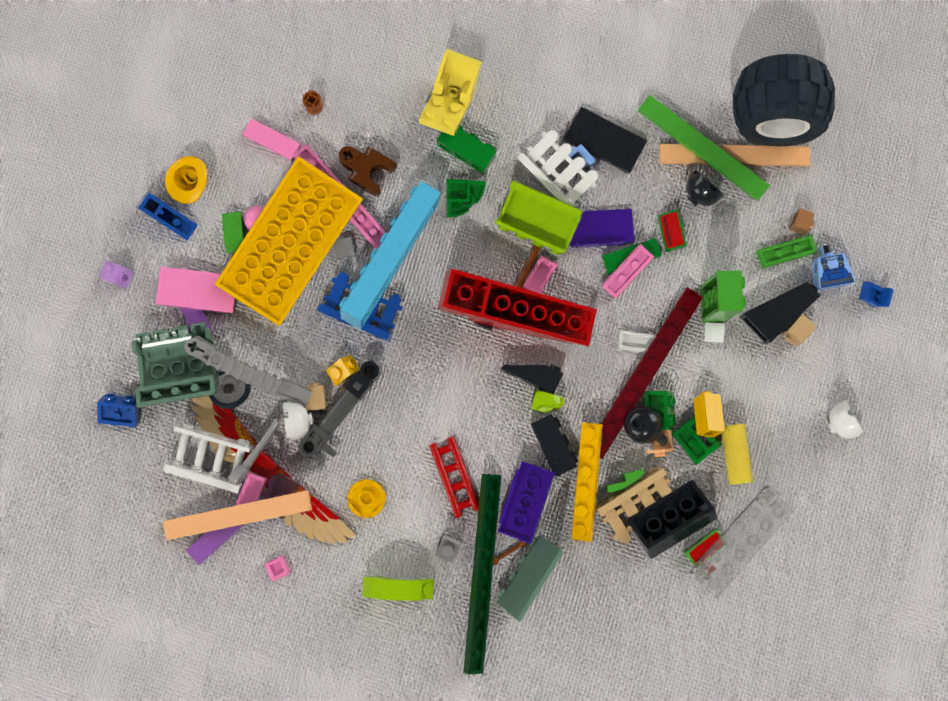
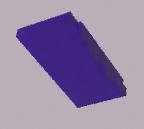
(604, 229)
(525, 502)

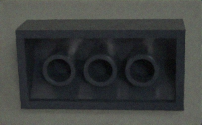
(672, 519)

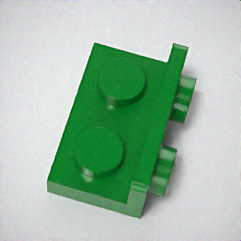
(664, 403)

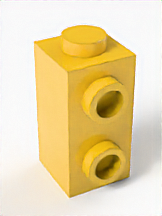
(708, 414)

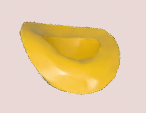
(186, 179)

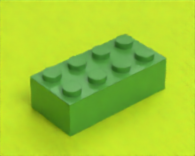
(722, 296)

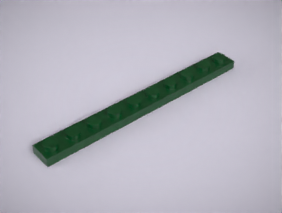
(482, 574)

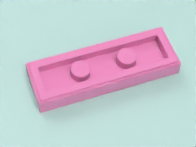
(271, 139)
(627, 271)

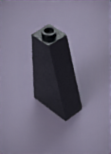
(778, 313)

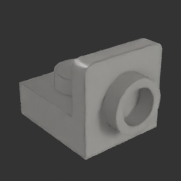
(449, 547)

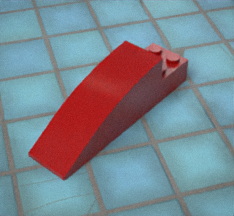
(518, 311)

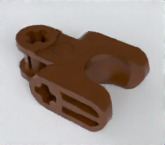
(364, 165)

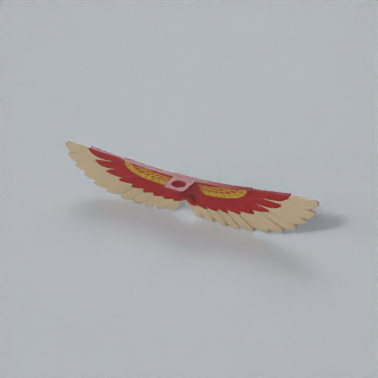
(318, 522)

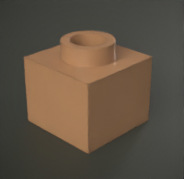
(802, 222)

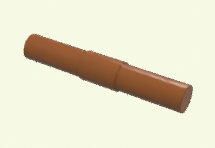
(527, 266)

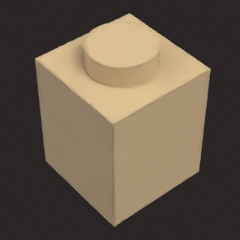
(799, 330)
(317, 399)

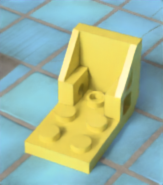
(451, 92)

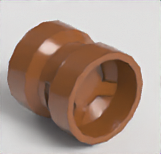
(316, 105)

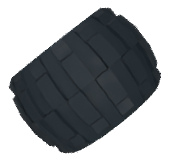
(784, 100)

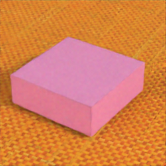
(277, 568)

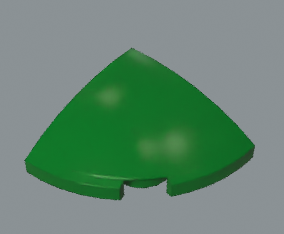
(462, 195)

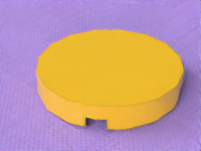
(366, 498)

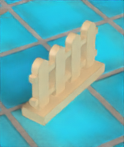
(623, 498)

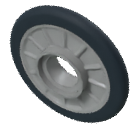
(234, 398)

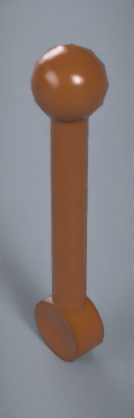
(520, 544)

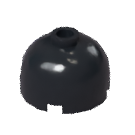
(702, 190)
(643, 424)

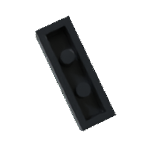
(554, 445)

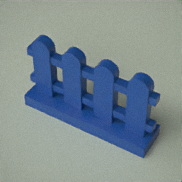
(385, 321)

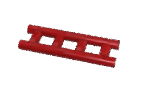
(451, 488)

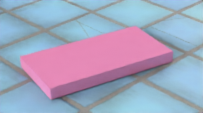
(192, 291)

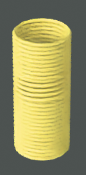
(737, 454)

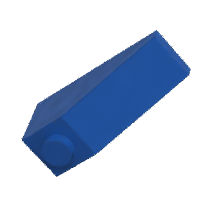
(166, 215)

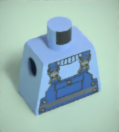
(831, 270)

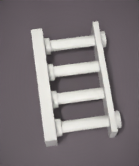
(196, 472)

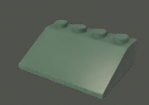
(530, 577)

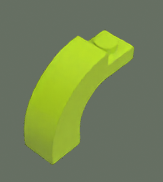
(397, 589)

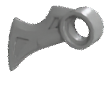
(241, 471)

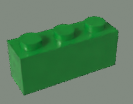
(468, 149)

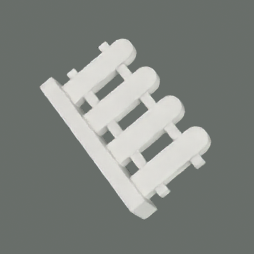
(562, 180)

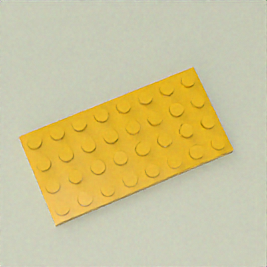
(288, 241)

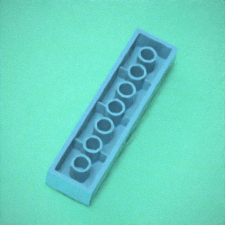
(390, 255)

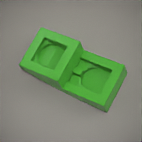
(232, 230)
(628, 479)

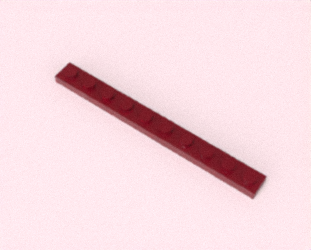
(648, 366)

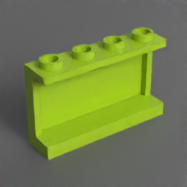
(539, 218)

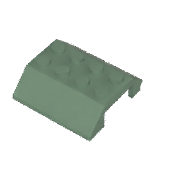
(168, 370)

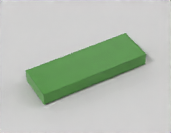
(786, 251)

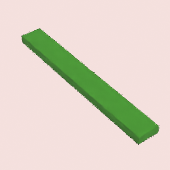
(703, 148)

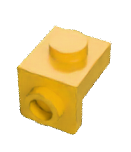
(342, 369)

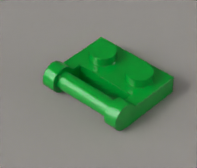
(692, 444)

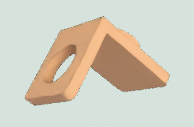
(660, 451)

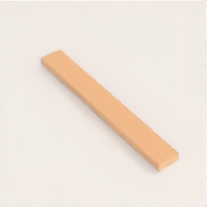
(745, 154)
(237, 515)

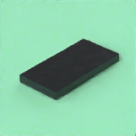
(605, 140)

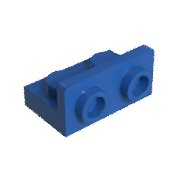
(117, 410)

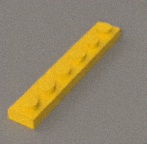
(587, 482)

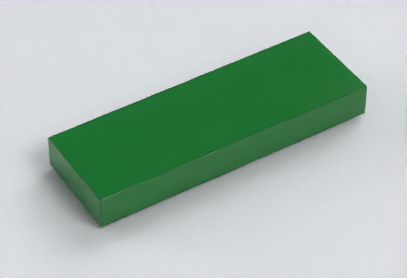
(614, 259)

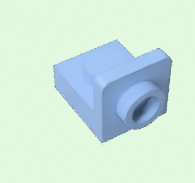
(580, 151)

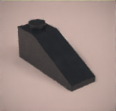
(540, 376)

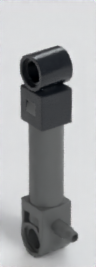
(353, 392)

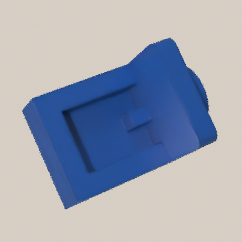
(875, 295)

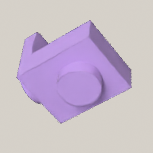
(116, 274)

